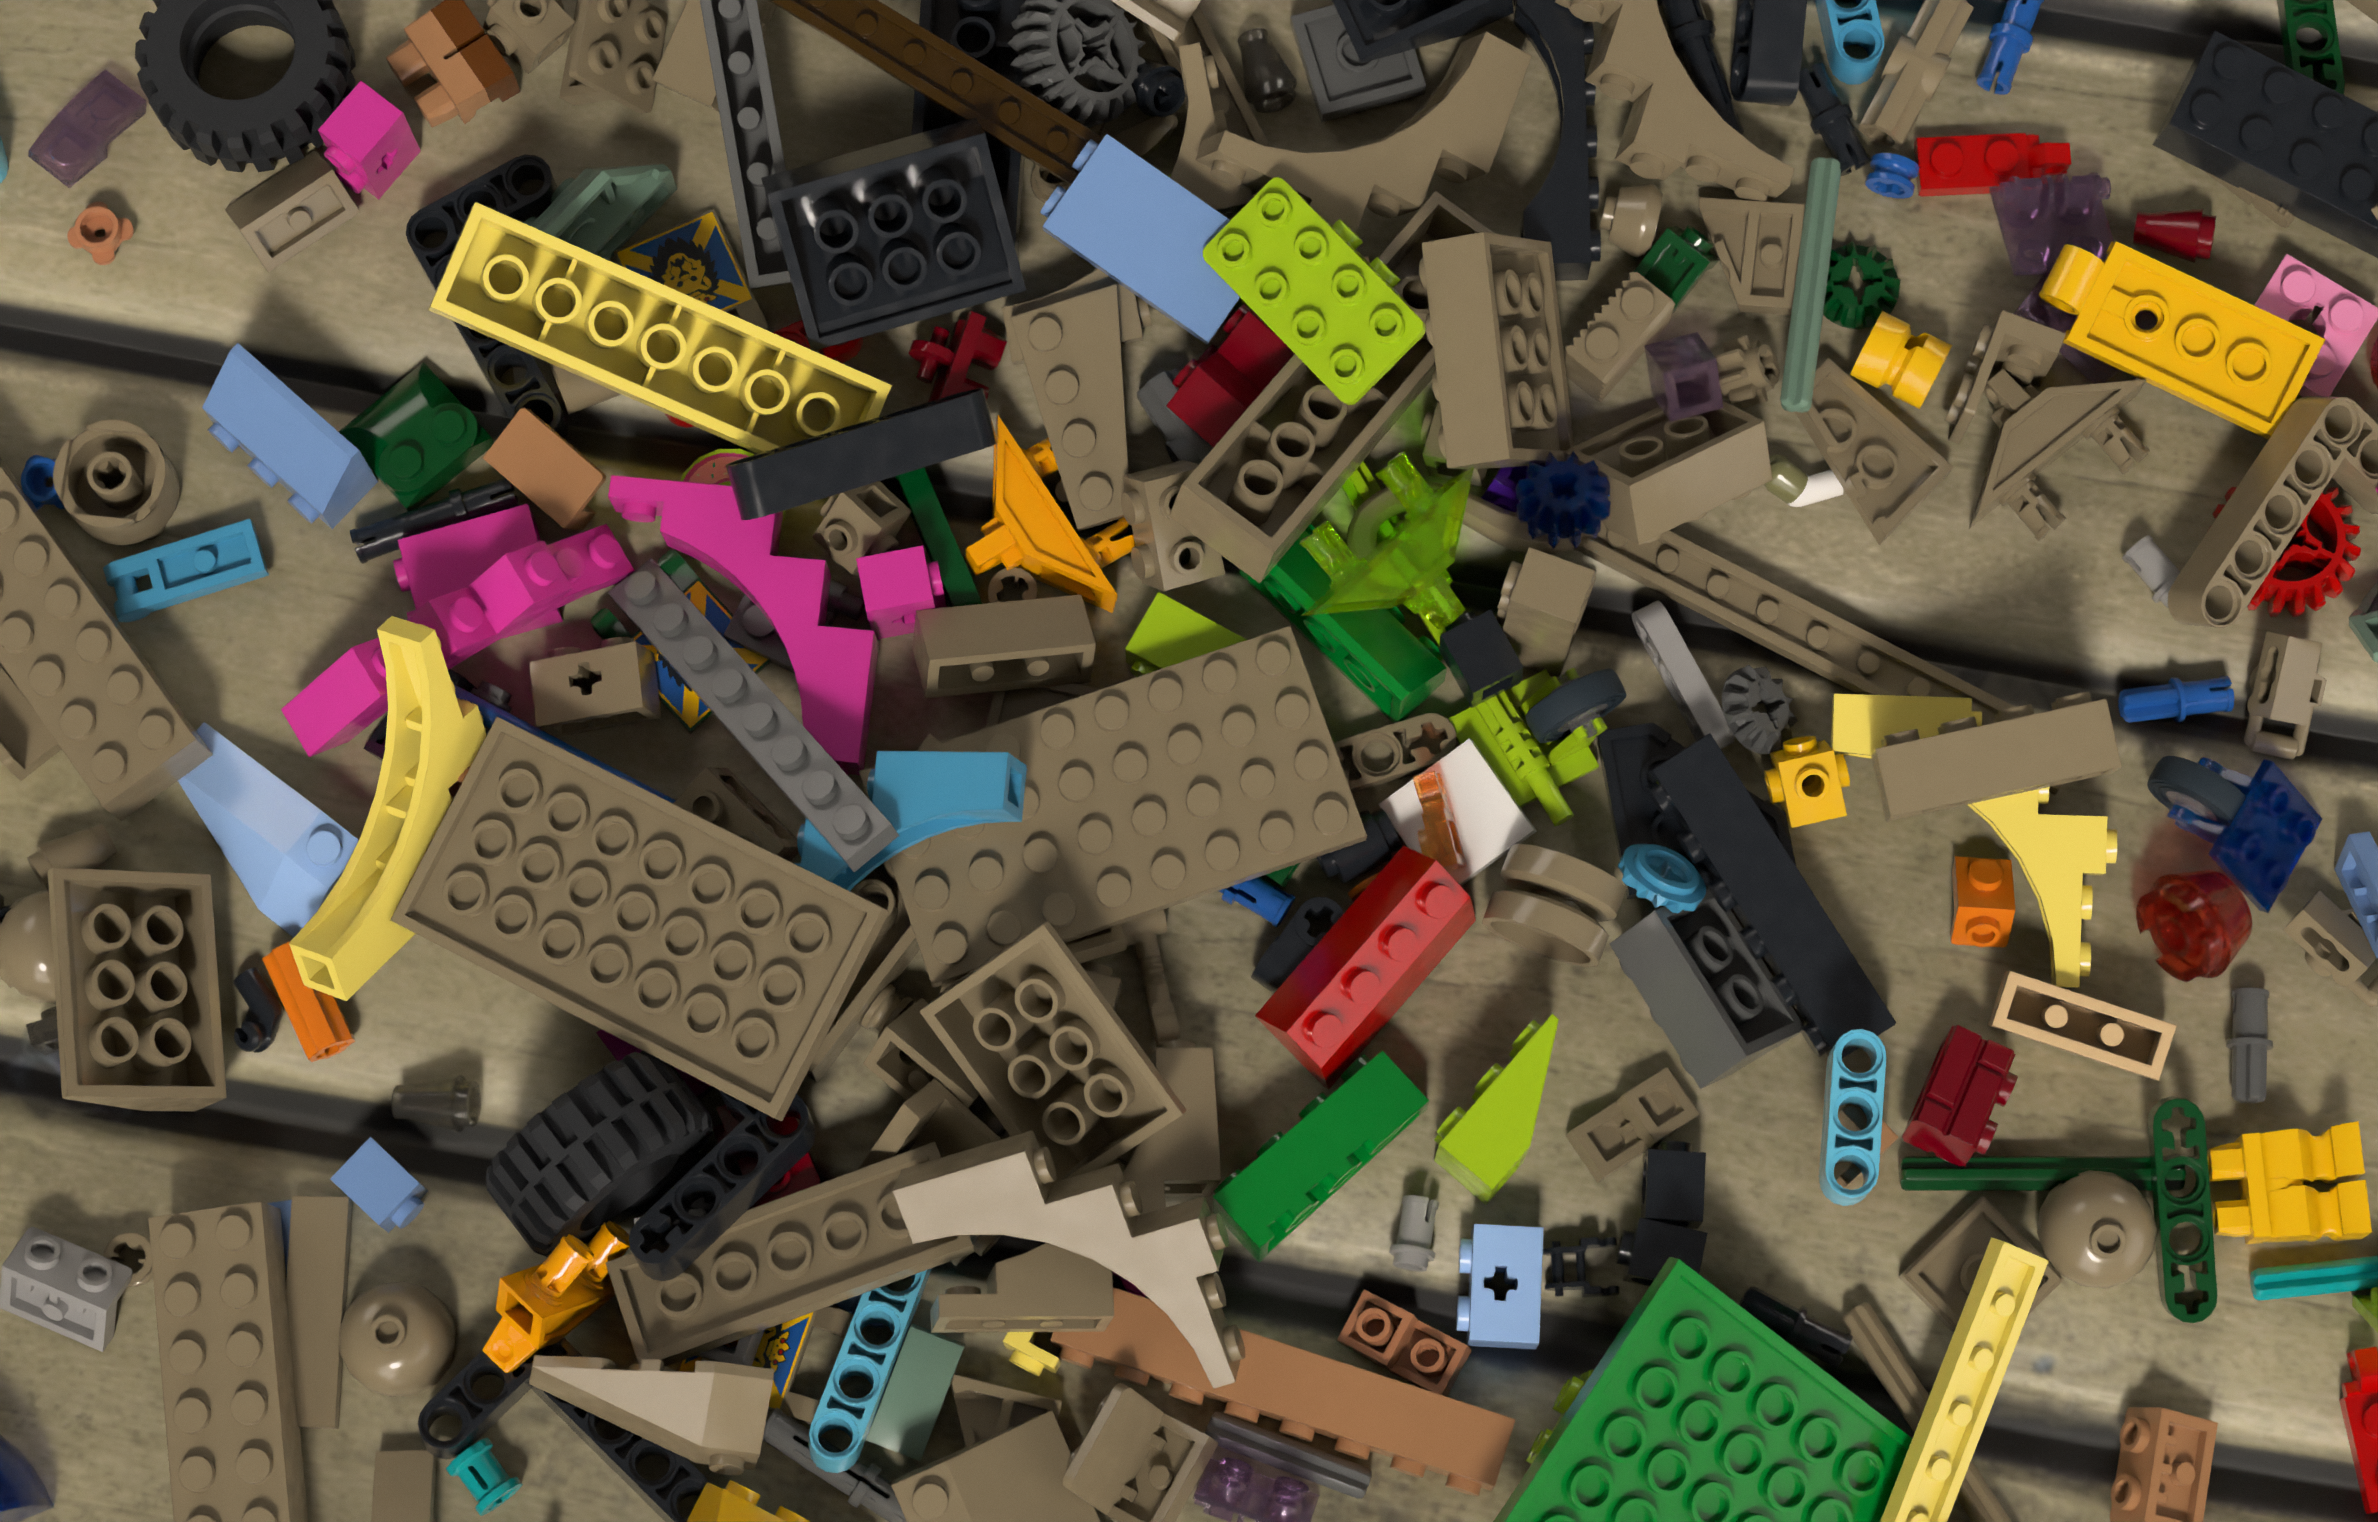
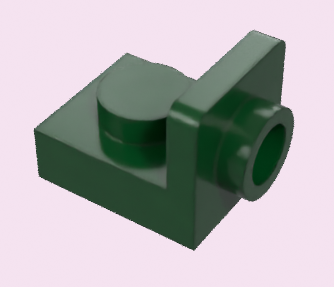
(1678, 262)

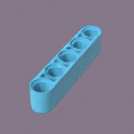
(864, 1360)

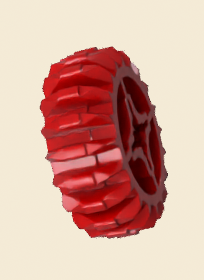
(2306, 552)

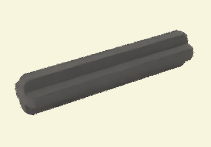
(1289, 1455)

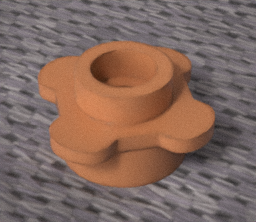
(92, 219)

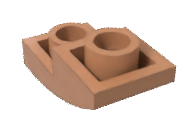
(1404, 1344)

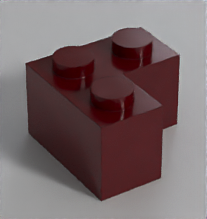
(1230, 378)

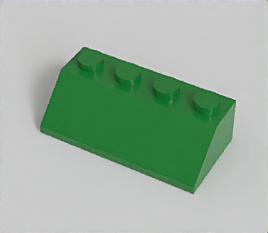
(1364, 645)

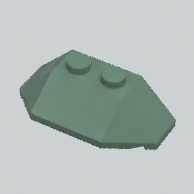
(605, 206)

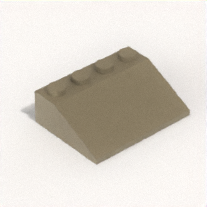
(1496, 350)
(136, 989)
(1052, 1054)
(997, 1480)

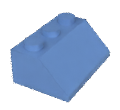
(286, 440)

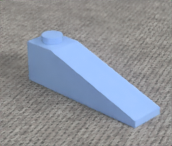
(269, 833)

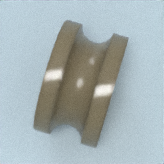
(1015, 575)
(885, 1009)
(137, 1243)

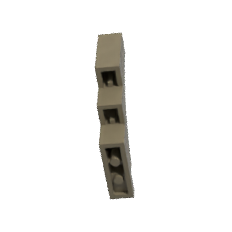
(1072, 1293)

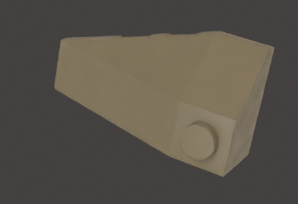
(701, 1415)

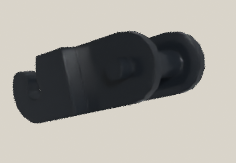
(1557, 1263)

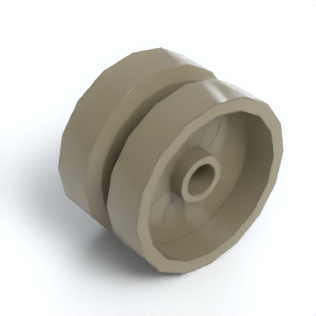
(1554, 905)

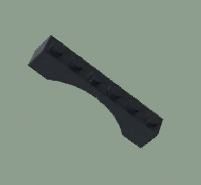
(1564, 202)

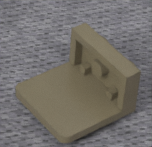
(1137, 1460)

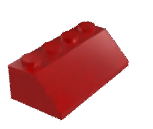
(1368, 964)

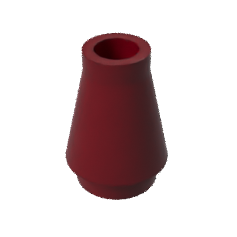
(2177, 233)

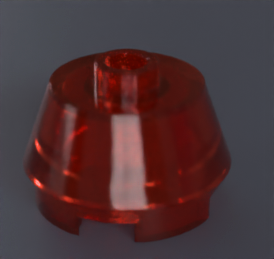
(2195, 922)

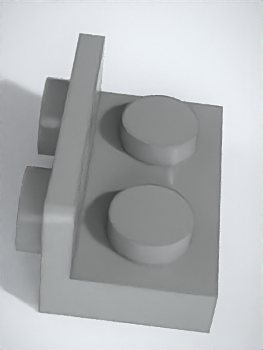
(63, 1287)

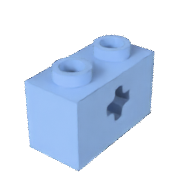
(1518, 1255)

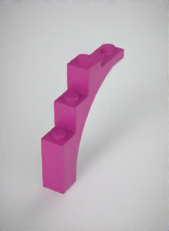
(498, 602)

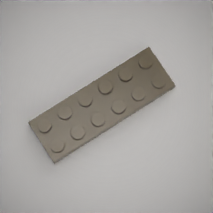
(781, 1264)

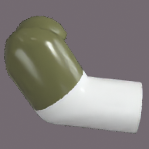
(1797, 487)

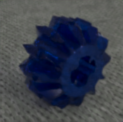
(1563, 500)

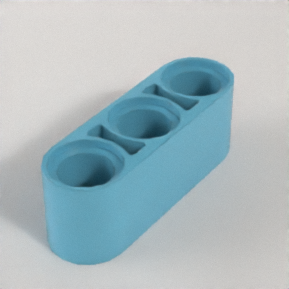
(1864, 1091)

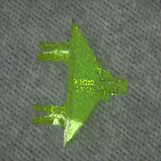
(1409, 562)

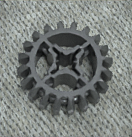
(1078, 57)

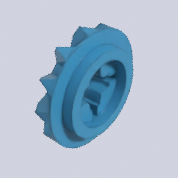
(1662, 877)

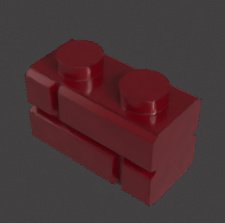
(1960, 1097)

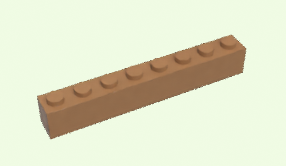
(1306, 1395)

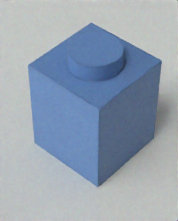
(381, 1186)

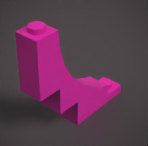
(830, 663)

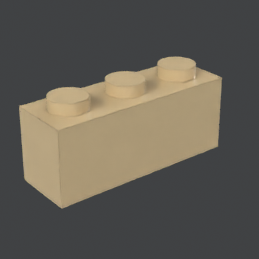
(2082, 1025)

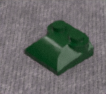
(417, 437)

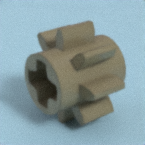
(1747, 371)

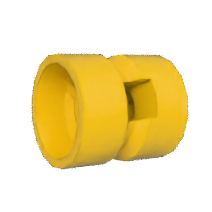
(1901, 359)

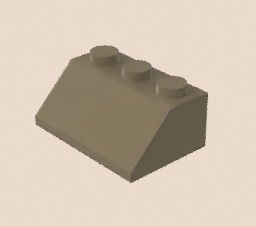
(1677, 468)

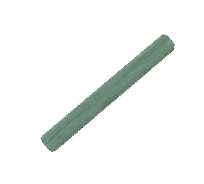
(1810, 285)

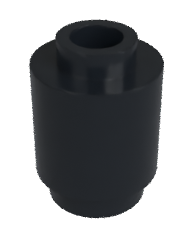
(1366, 855)

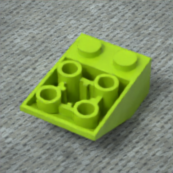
(1495, 1134)

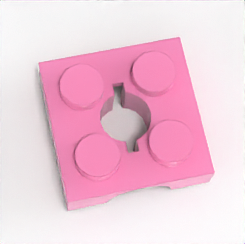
(2342, 322)

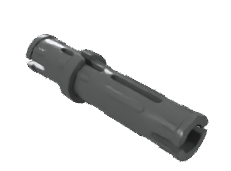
(859, 1482)

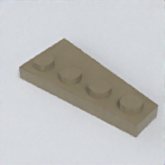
(1079, 389)

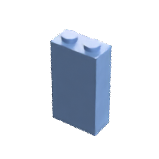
(1143, 235)

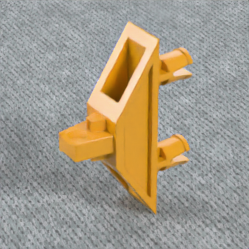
(1034, 532)
(553, 1297)

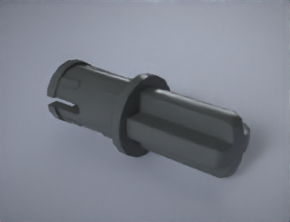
(2249, 1044)

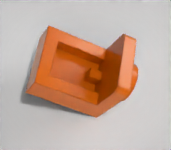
(1982, 901)

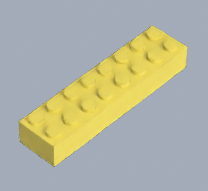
(646, 338)

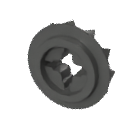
(1757, 730)

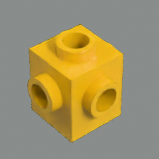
(1819, 796)

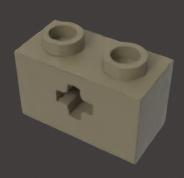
(622, 697)

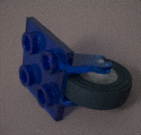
(2253, 822)

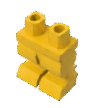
(2273, 1188)

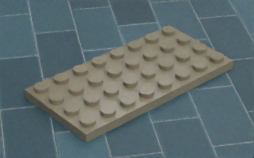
(1136, 805)
(640, 918)

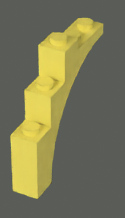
(426, 750)
(2048, 847)

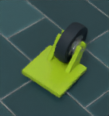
(1562, 718)

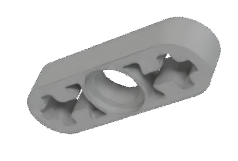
(1681, 674)

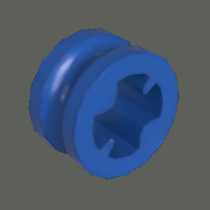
(1892, 175)

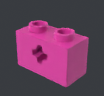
(368, 141)
(896, 587)

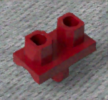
(967, 345)

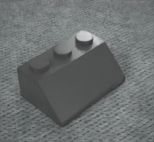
(1705, 989)

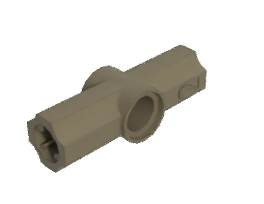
(1914, 71)

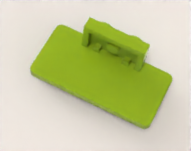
(1316, 290)

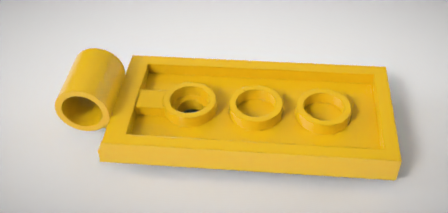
(2204, 340)

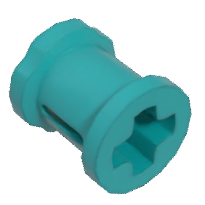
(484, 1476)

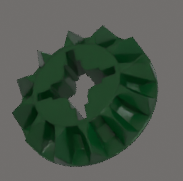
(1841, 304)

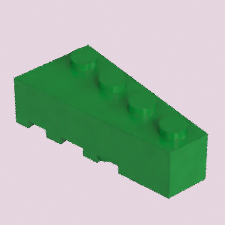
(1318, 1154)

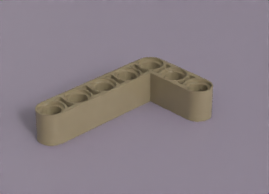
(2309, 447)

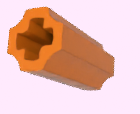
(312, 1013)

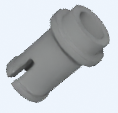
(2152, 568)
(1415, 1234)

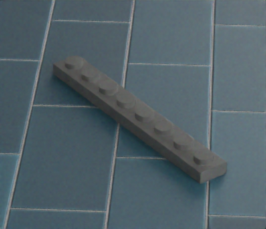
(754, 715)

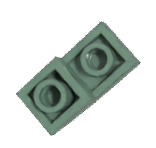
(915, 1392)

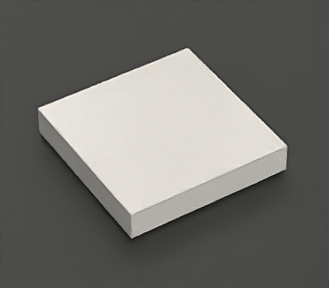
(1481, 805)

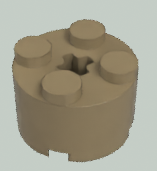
(99, 458)

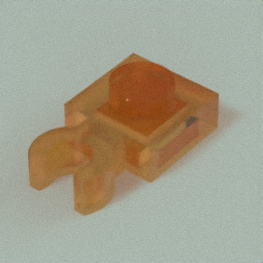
(1440, 836)

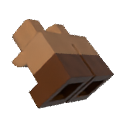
(458, 58)

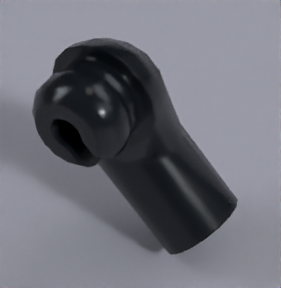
(263, 1014)

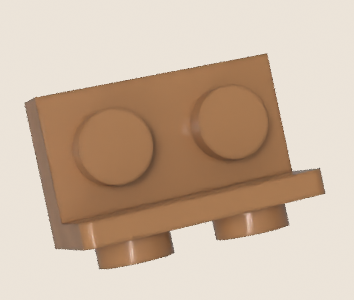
(2162, 1466)

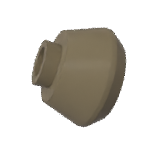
(1633, 218)

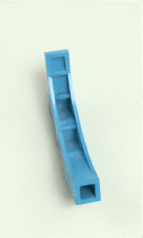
(923, 798)

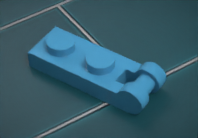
(186, 570)

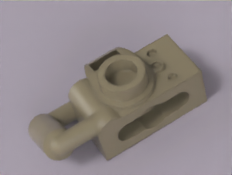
(2284, 691)
(2335, 945)

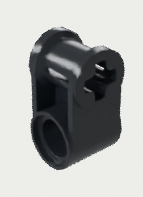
(1294, 943)

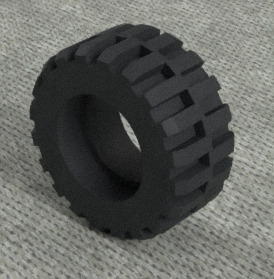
(256, 127)
(599, 1151)

